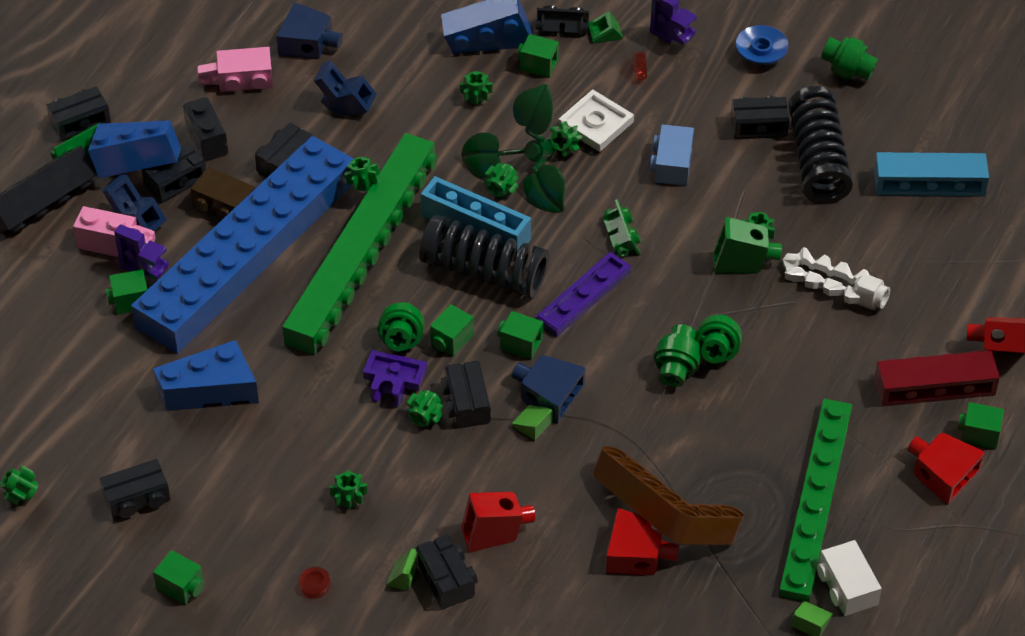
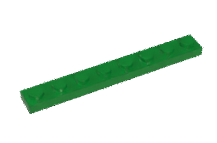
(815, 501)

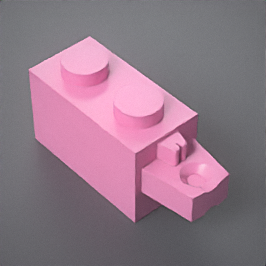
(239, 70)
(96, 229)

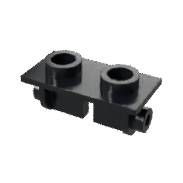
(550, 18)

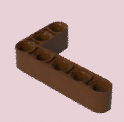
(662, 506)

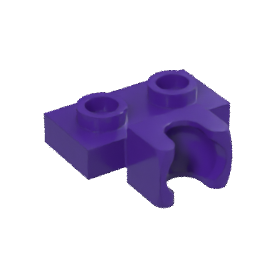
(670, 22)
(137, 255)
(392, 375)

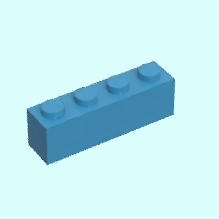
(931, 174)
(472, 209)

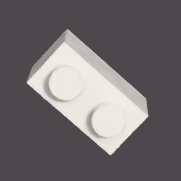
(849, 578)

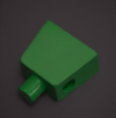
(743, 247)

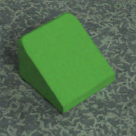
(533, 421)
(403, 571)
(811, 619)

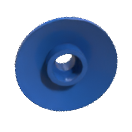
(762, 44)

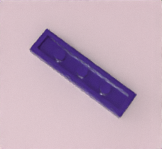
(583, 294)

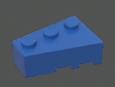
(486, 26)
(133, 146)
(206, 378)

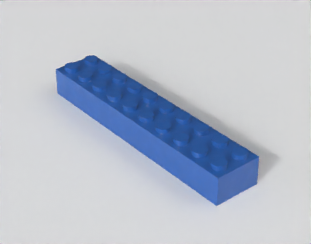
(242, 245)

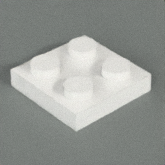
(597, 119)

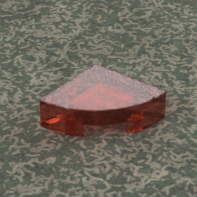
(639, 65)

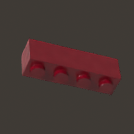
(936, 378)

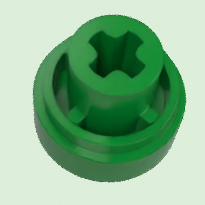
(849, 58)
(401, 326)
(719, 338)
(677, 355)

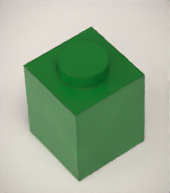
(538, 55)
(126, 290)
(451, 330)
(520, 335)
(981, 425)
(179, 577)

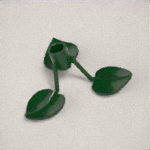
(535, 111)

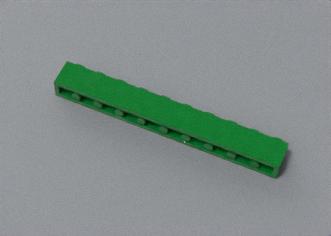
(359, 245)

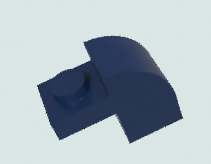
(344, 95)
(127, 201)

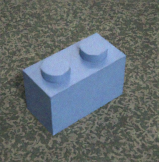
(673, 155)

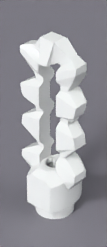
(866, 291)

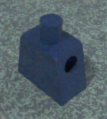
(306, 33)
(550, 384)

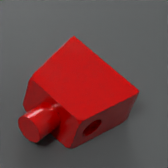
(1013, 334)
(945, 464)
(493, 519)
(637, 546)

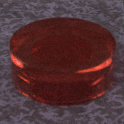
(315, 582)

